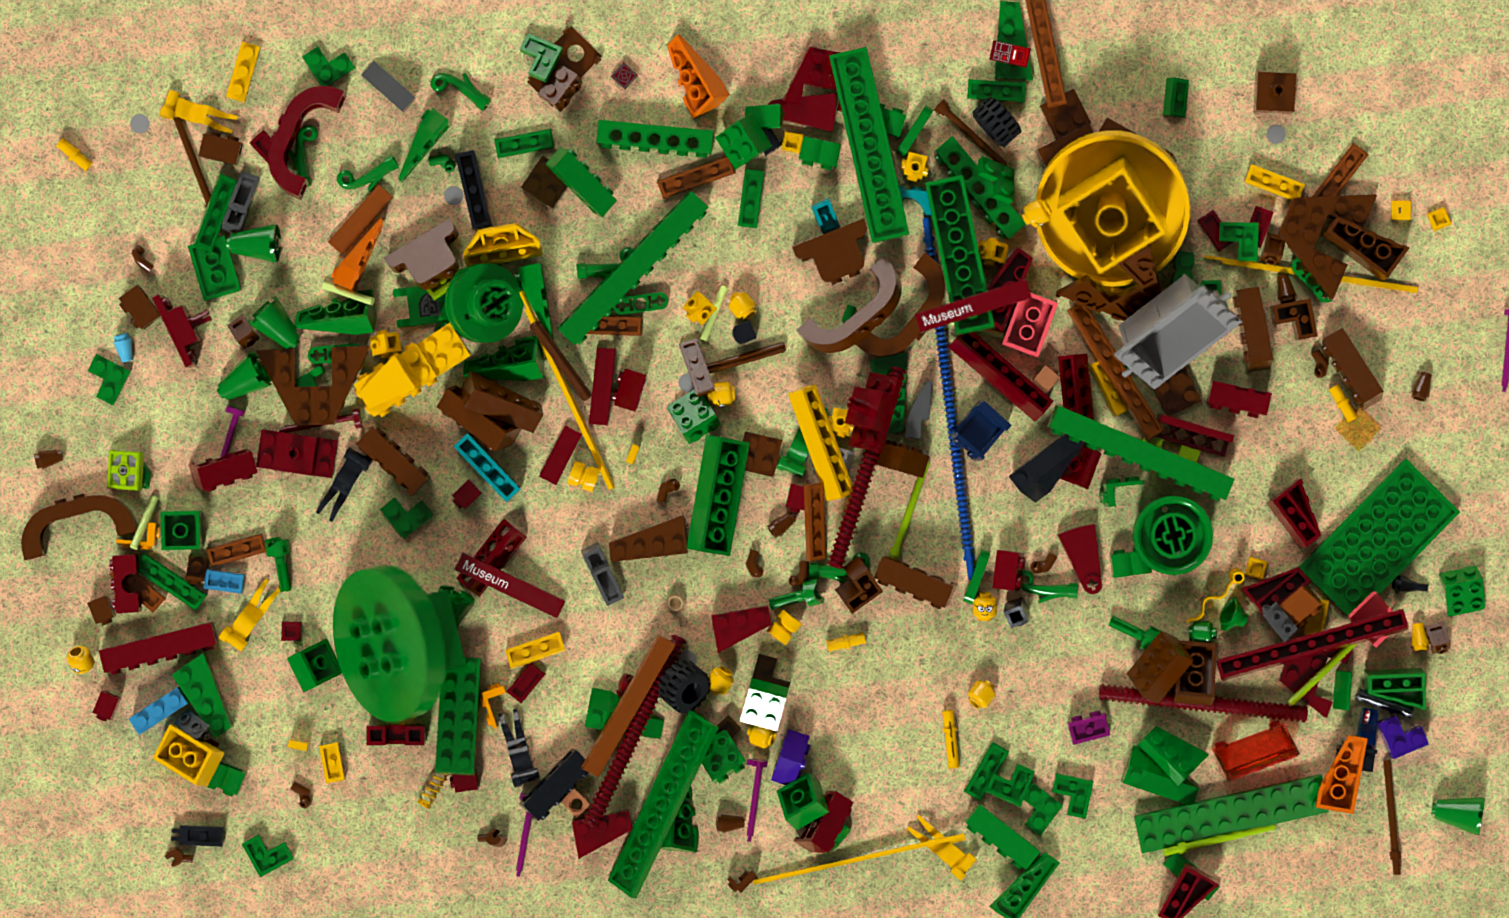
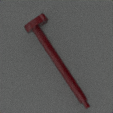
(356, 416)

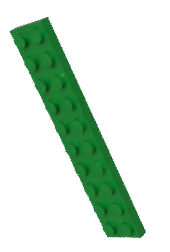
(869, 145)
(663, 804)
(1228, 813)

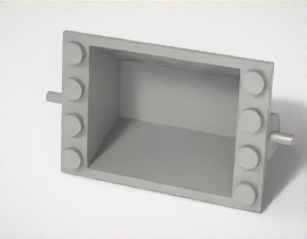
(1173, 330)

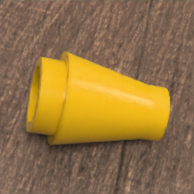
(1419, 638)

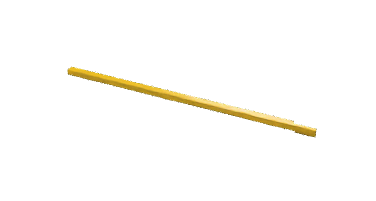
(1286, 270)
(572, 403)
(953, 839)

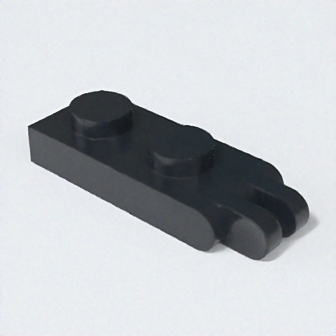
(199, 835)

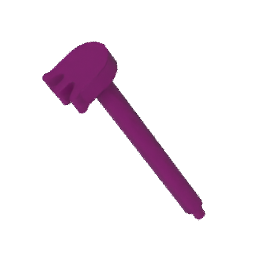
(1505, 376)
(236, 413)
(760, 764)
(524, 839)

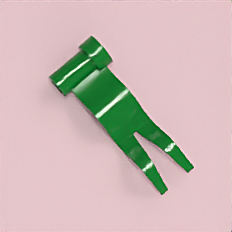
(795, 456)

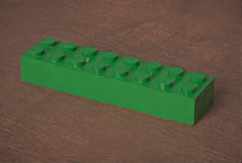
(958, 247)

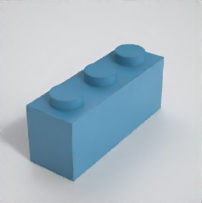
(159, 710)

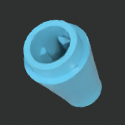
(123, 345)

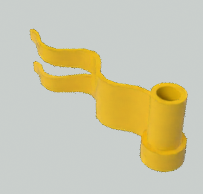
(193, 112)
(1231, 575)
(247, 619)
(947, 852)

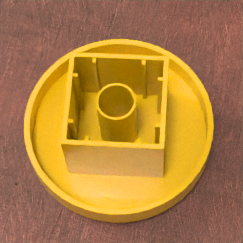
(1109, 201)

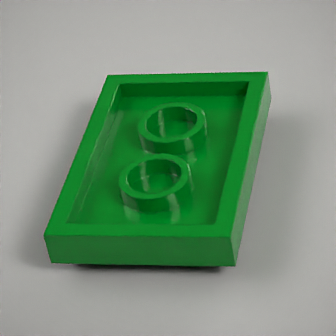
(215, 270)

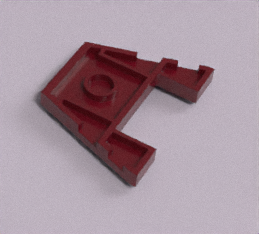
(813, 71)
(1299, 672)

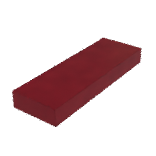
(560, 455)

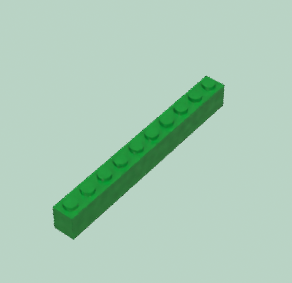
(632, 268)
(1140, 452)

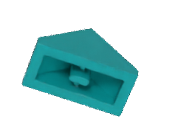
(825, 216)

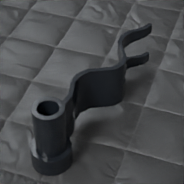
(345, 480)
(518, 753)

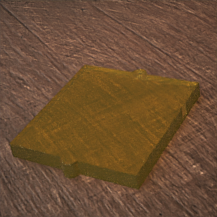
(1359, 430)

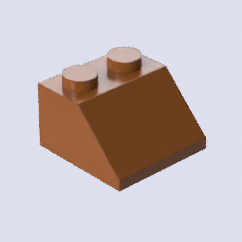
(1301, 606)

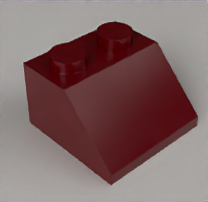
(629, 390)

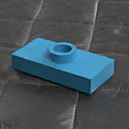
(224, 581)

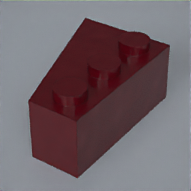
(1238, 399)
(223, 470)
(1295, 514)
(1275, 588)
(738, 625)
(612, 826)
(822, 832)
(1187, 891)

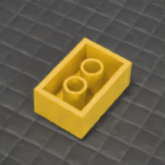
(187, 756)

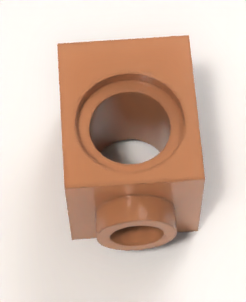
(1046, 378)
(576, 794)

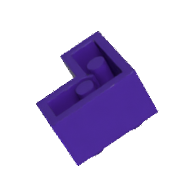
(1399, 741)
(791, 757)

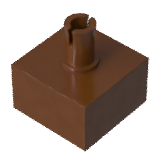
(1274, 92)

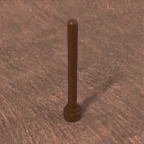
(943, 109)

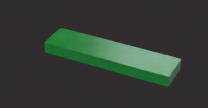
(215, 212)
(170, 581)

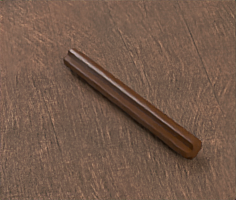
(746, 357)
(560, 360)

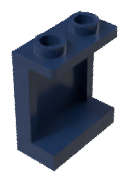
(979, 430)

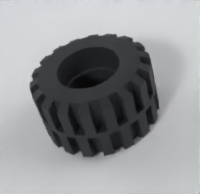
(996, 121)
(684, 686)

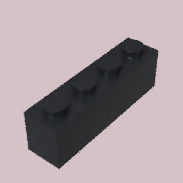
(473, 190)
(554, 785)

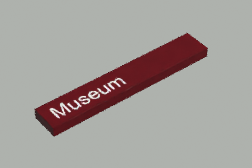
(973, 306)
(509, 585)

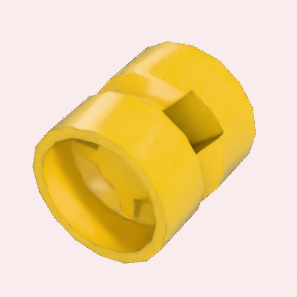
(583, 476)
(784, 627)

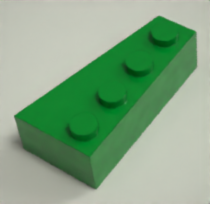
(204, 694)

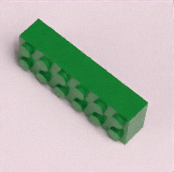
(718, 495)
(459, 719)

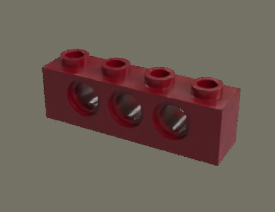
(1076, 384)

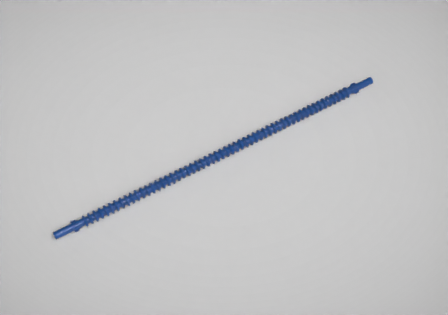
(968, 555)

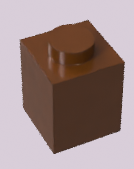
(102, 610)

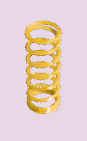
(427, 804)

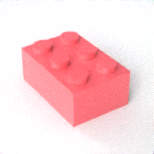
(1029, 325)

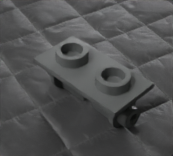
(1279, 621)
(193, 725)

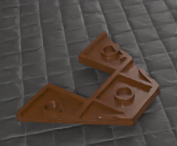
(1304, 223)
(1121, 306)
(317, 403)

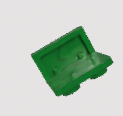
(693, 416)
(1107, 495)
(1463, 590)
(723, 758)

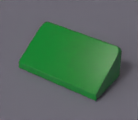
(1175, 97)
(767, 115)
(1342, 690)

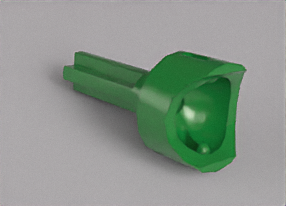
(279, 550)
(808, 593)
(1145, 637)

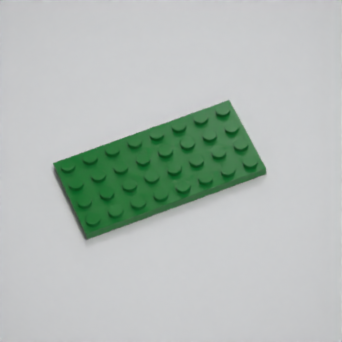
(1379, 538)

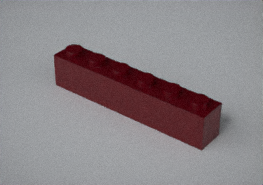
(1001, 374)
(158, 647)

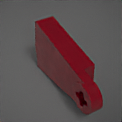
(812, 112)
(1082, 552)

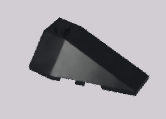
(1044, 469)

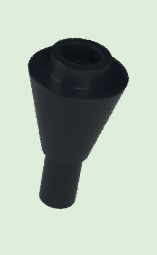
(1405, 585)

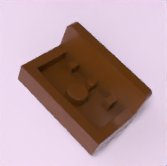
(561, 87)

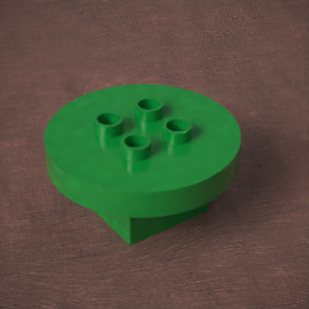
(394, 642)

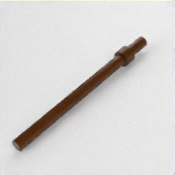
(193, 160)
(1395, 854)

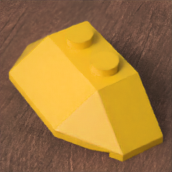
(501, 245)

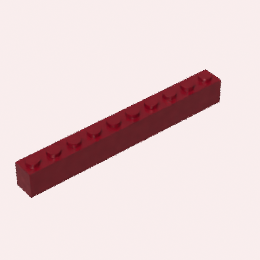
(1312, 644)

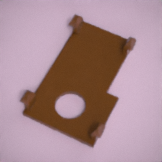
(570, 38)

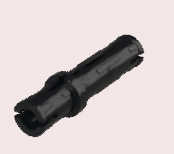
(1390, 705)

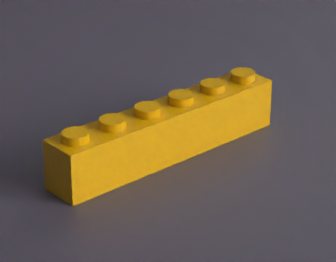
(821, 442)

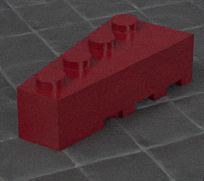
(1013, 271)

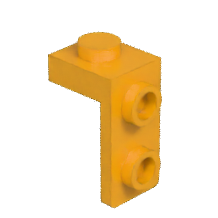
(152, 534)
(494, 690)

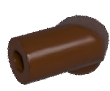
(139, 260)
(1321, 365)
(667, 487)
(752, 565)
(1043, 566)
(802, 576)
(304, 794)

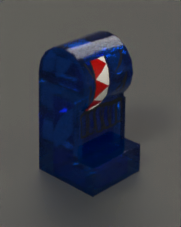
(1367, 724)

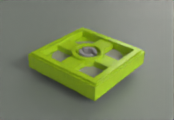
(125, 470)

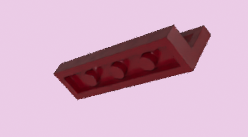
(602, 386)
(1197, 429)
(504, 550)

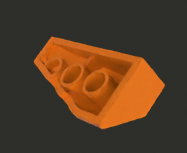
(701, 83)
(353, 266)
(1342, 781)

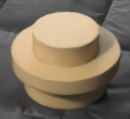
(675, 603)

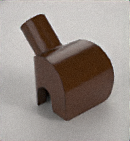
(492, 838)
(177, 853)

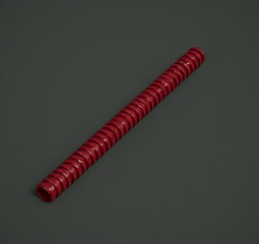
(857, 497)
(1219, 704)
(630, 742)

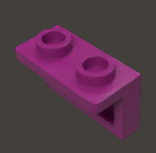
(1088, 728)

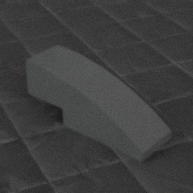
(388, 86)
(240, 203)
(919, 411)
(602, 574)

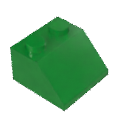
(315, 665)

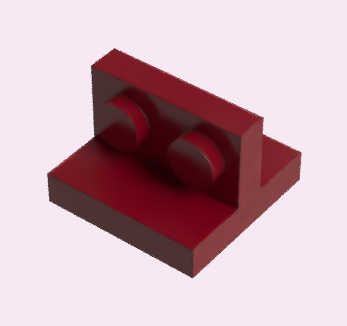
(1082, 468)

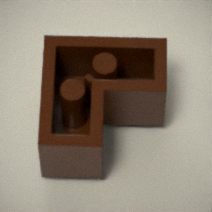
(1300, 315)
(903, 459)
(859, 588)

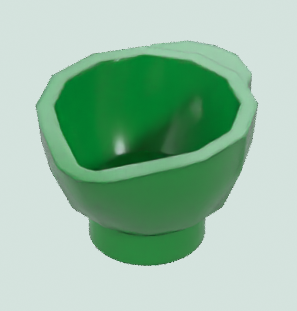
(1233, 615)

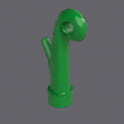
(464, 87)
(299, 158)
(373, 176)
(598, 270)
(833, 573)
(1050, 591)

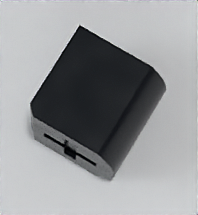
(773, 140)
(743, 333)

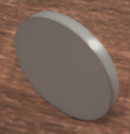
(139, 123)
(1276, 134)
(453, 195)
(685, 383)
(688, 655)

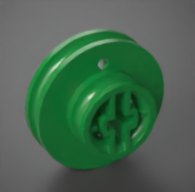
(472, 291)
(1196, 535)

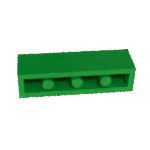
(581, 181)
(1002, 836)

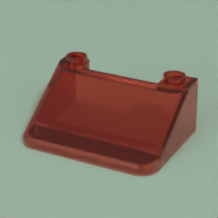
(1254, 751)

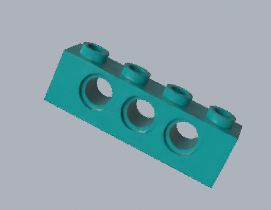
(487, 467)

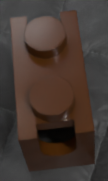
(221, 149)
(139, 307)

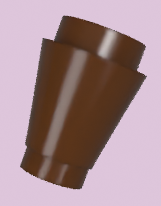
(1285, 289)
(1421, 389)
(47, 458)
(781, 524)
(729, 823)

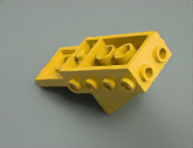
(410, 371)

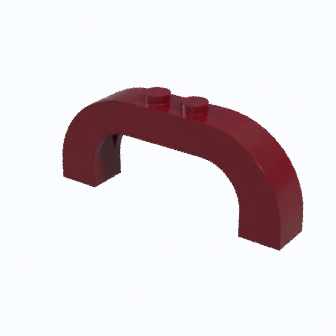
(289, 125)

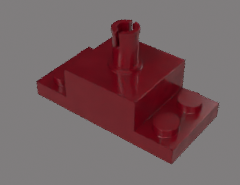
(182, 327)
(872, 411)
(297, 453)

